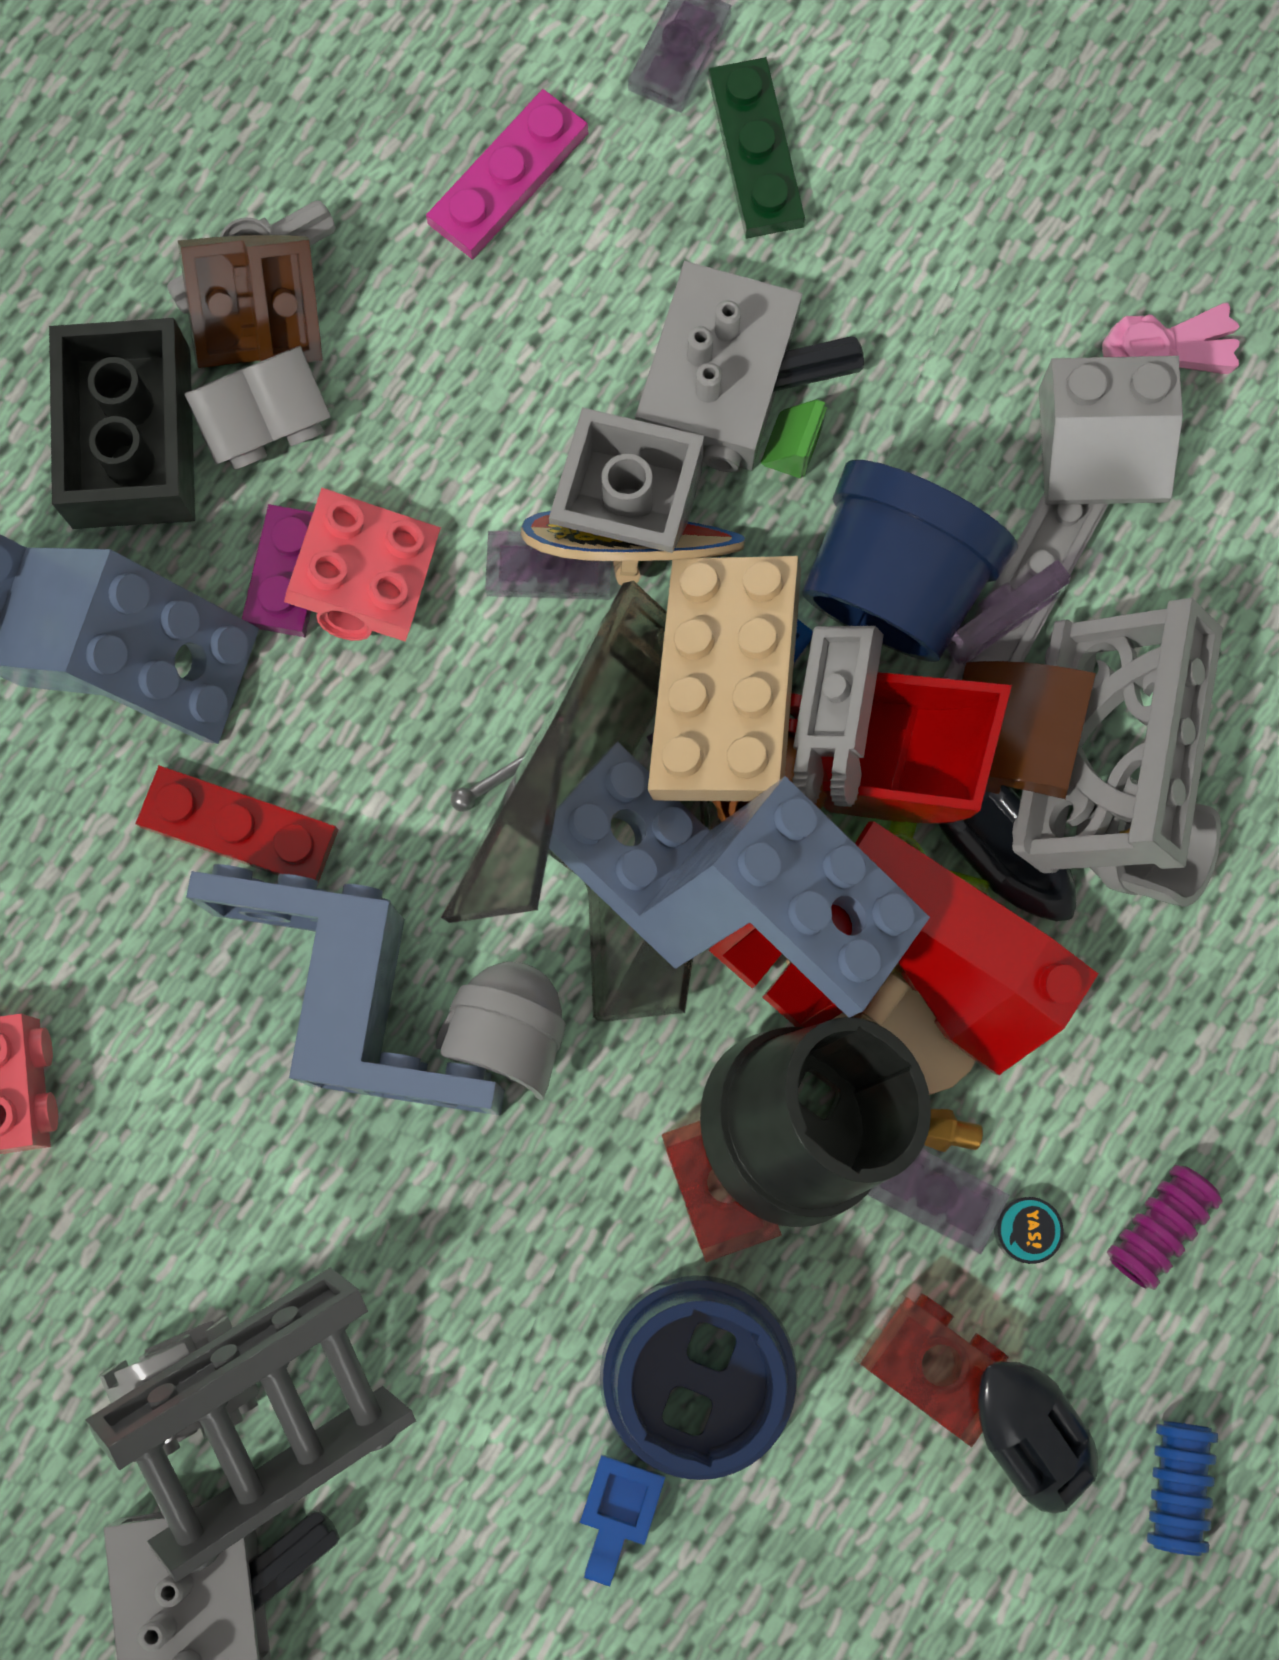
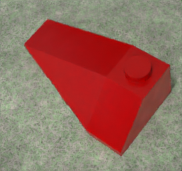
(976, 964)

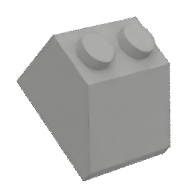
(1110, 429)
(629, 480)

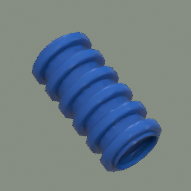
(1182, 1488)

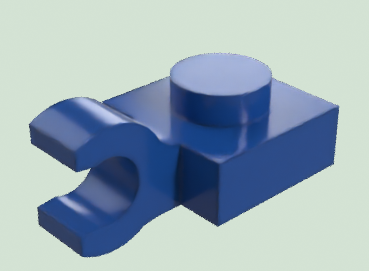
(621, 1508)

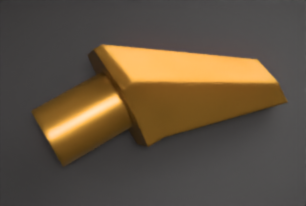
(948, 1131)

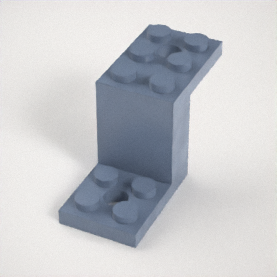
(114, 631)
(762, 866)
(345, 988)

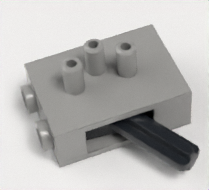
(727, 358)
(209, 1611)

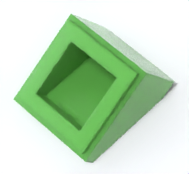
(795, 438)

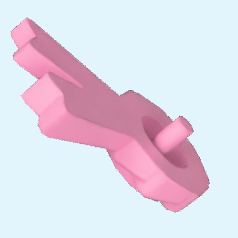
(1190, 340)

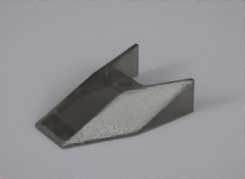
(602, 703)

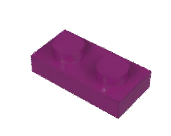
(273, 567)

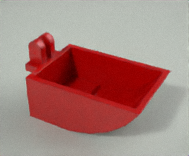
(924, 749)

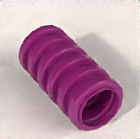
(1165, 1226)

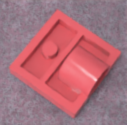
(361, 568)

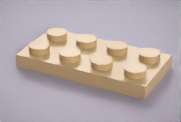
(725, 678)

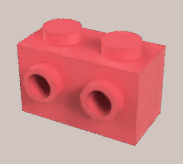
(25, 1107)

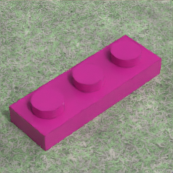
(507, 174)

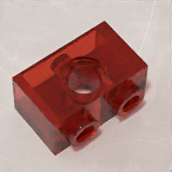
(717, 1225)
(896, 1356)

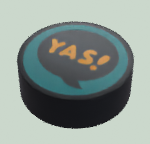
(1029, 1230)

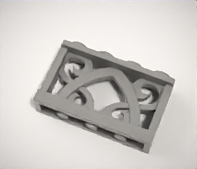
(1170, 758)

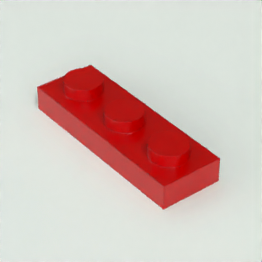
(236, 825)

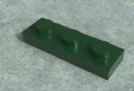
(756, 148)

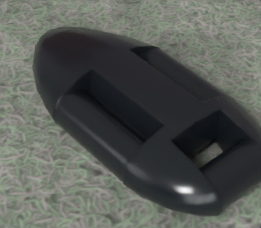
(987, 846)
(1036, 1435)

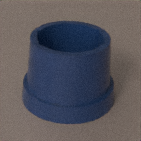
(904, 558)
(649, 1359)

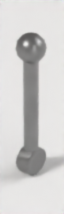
(464, 798)

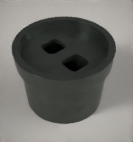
(783, 1156)

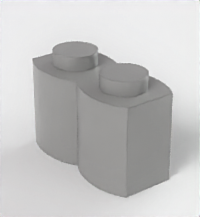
(259, 407)

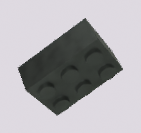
(121, 423)

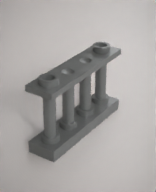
(200, 1389)

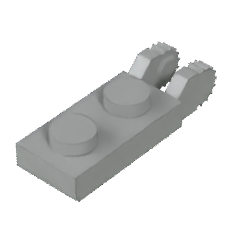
(836, 709)

